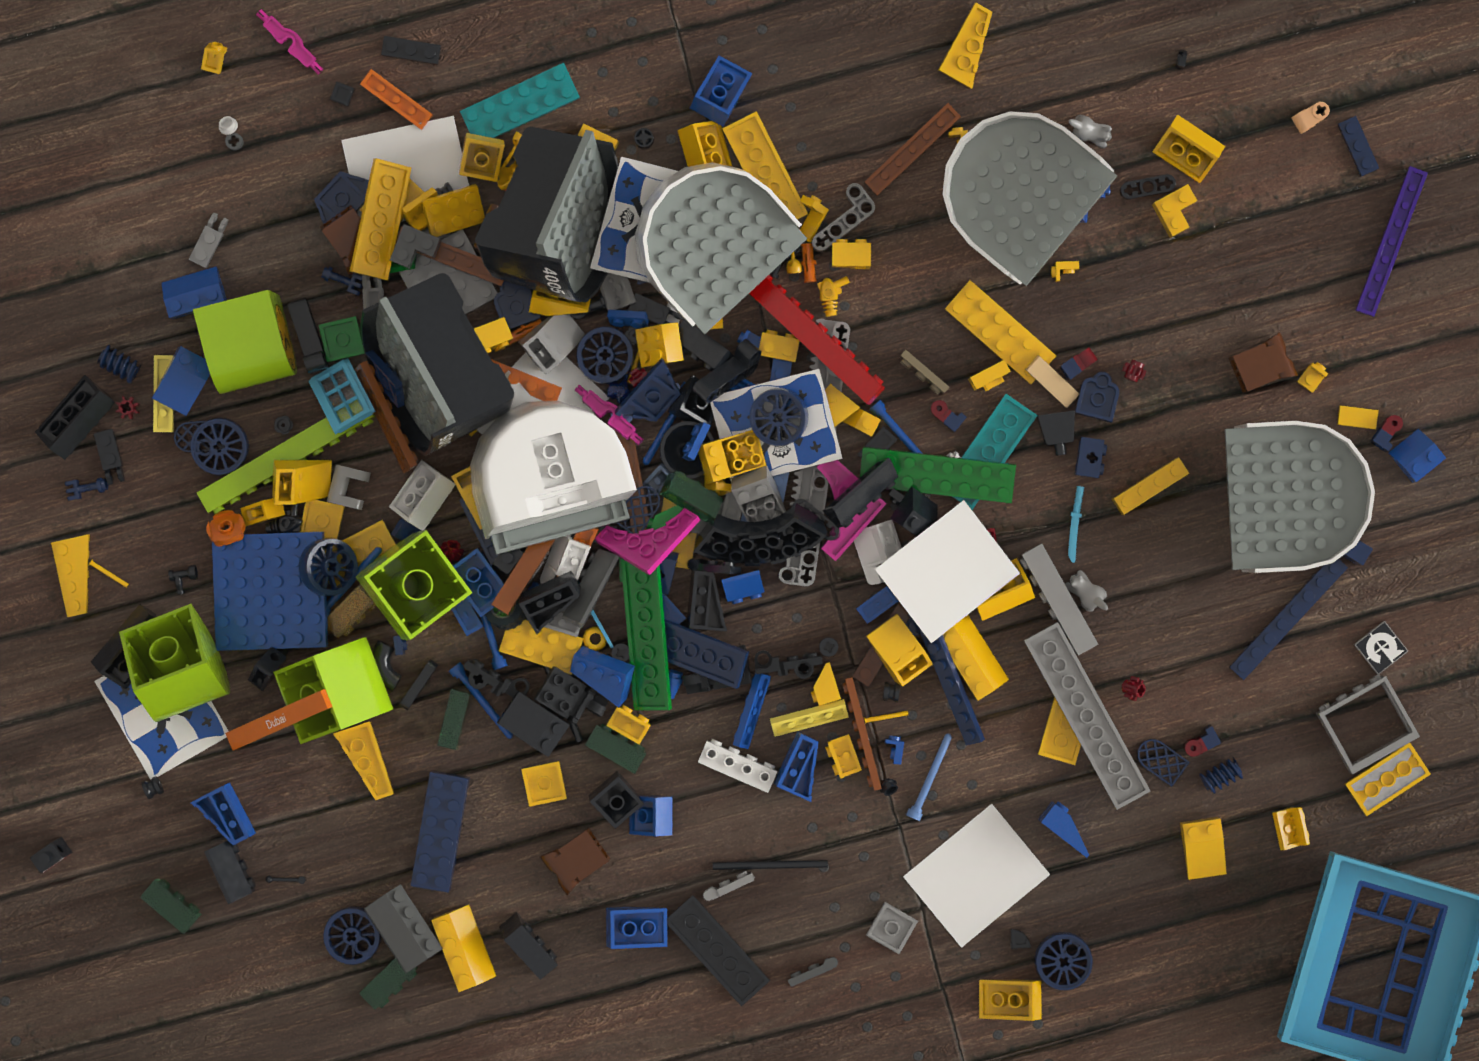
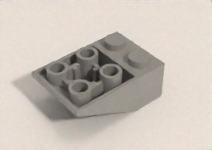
(551, 341)
(757, 495)

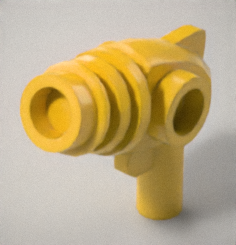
(829, 292)

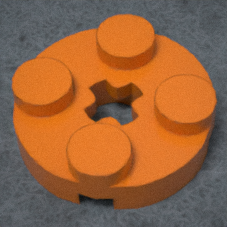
(232, 534)

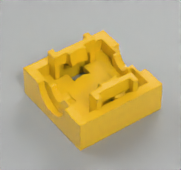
(990, 377)

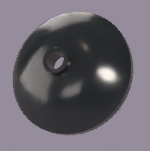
(671, 445)

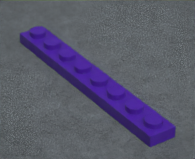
(1391, 241)

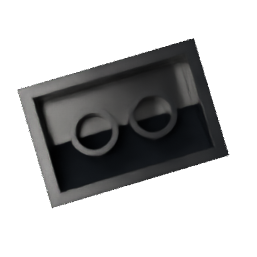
(230, 871)

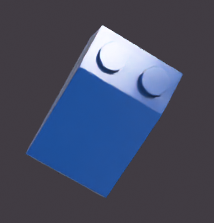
(720, 91)
(182, 381)
(480, 579)
(1061, 823)
(636, 927)

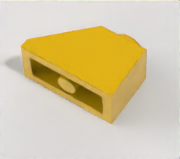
(863, 422)
(261, 512)
(825, 687)

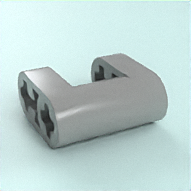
(340, 483)

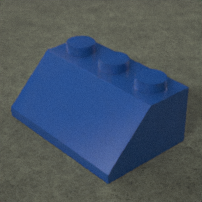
(192, 292)

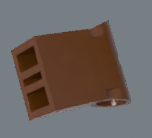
(342, 234)
(1262, 364)
(576, 860)

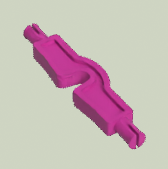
(283, 34)
(603, 407)

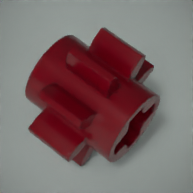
(1134, 370)
(637, 376)
(132, 405)
(452, 550)
(1133, 688)

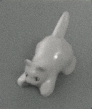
(1090, 131)
(1089, 594)

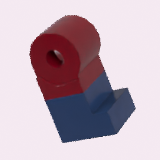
(1078, 363)
(947, 417)
(1386, 431)
(1197, 746)

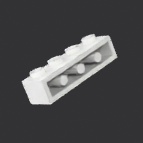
(738, 766)

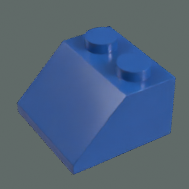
(1417, 455)
(743, 586)
(653, 817)

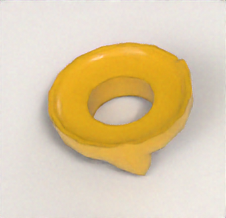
(588, 644)

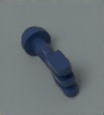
(351, 282)
(100, 485)

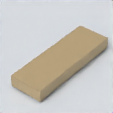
(1052, 381)

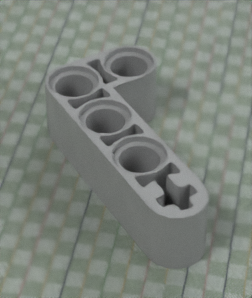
(841, 221)

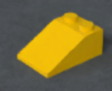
(551, 305)
(1203, 847)
(1010, 999)

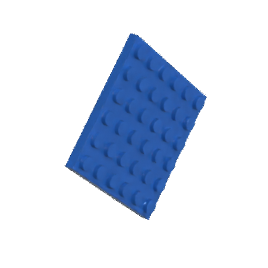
(262, 594)

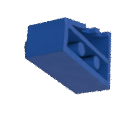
(603, 674)
(798, 767)
(226, 813)

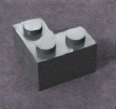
(411, 242)

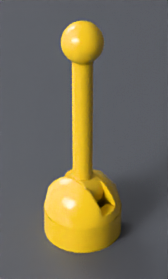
(516, 138)
(793, 265)

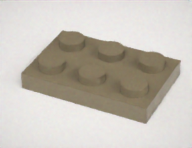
(923, 373)

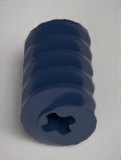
(118, 364)
(1221, 775)

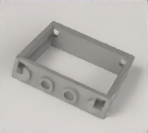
(1382, 751)

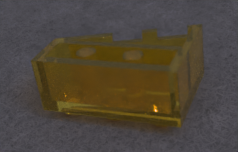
(350, 612)

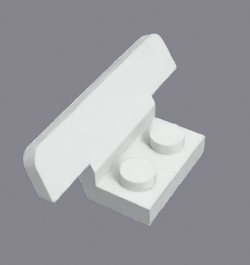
(875, 546)
(564, 557)

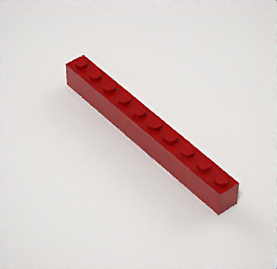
(816, 339)

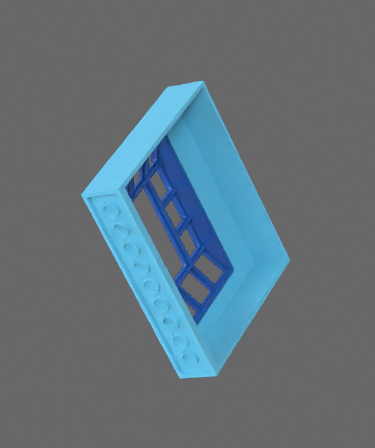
(1440, 984)

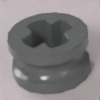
(238, 145)

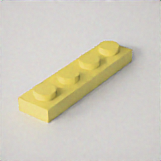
(162, 415)
(809, 718)

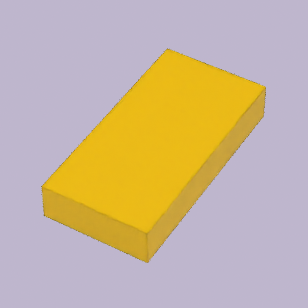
(1357, 417)

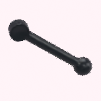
(301, 879)

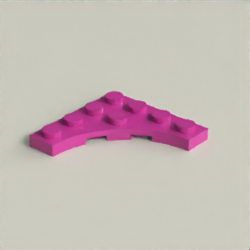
(839, 480)
(650, 546)

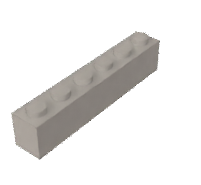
(1058, 598)

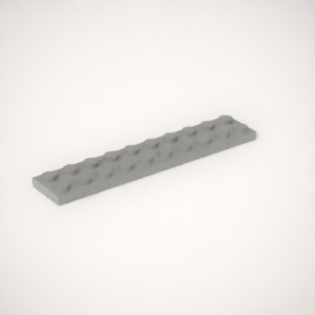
(1087, 715)

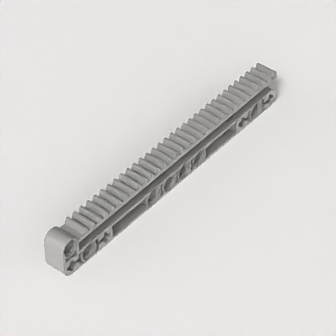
(805, 483)

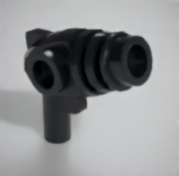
(286, 523)

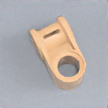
(1308, 118)

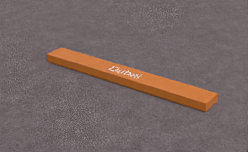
(279, 719)

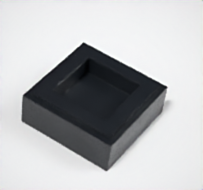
(342, 94)

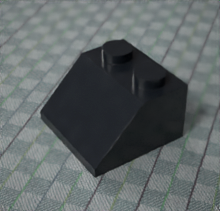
(691, 407)
(915, 512)
(615, 799)

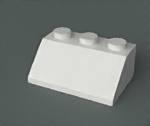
(422, 495)

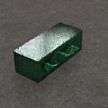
(691, 495)
(454, 719)
(616, 748)
(171, 905)
(386, 983)

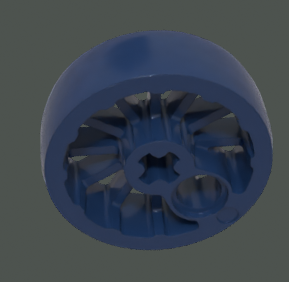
(605, 379)
(759, 404)
(196, 450)
(348, 559)
(1072, 939)
(366, 954)

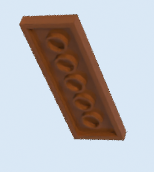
(389, 424)

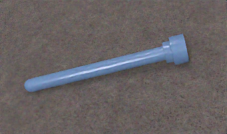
(915, 811)

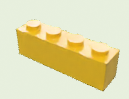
(1150, 486)

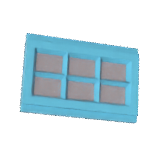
(341, 396)

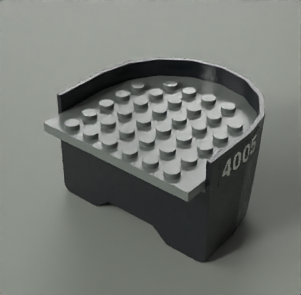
(551, 215)
(439, 360)

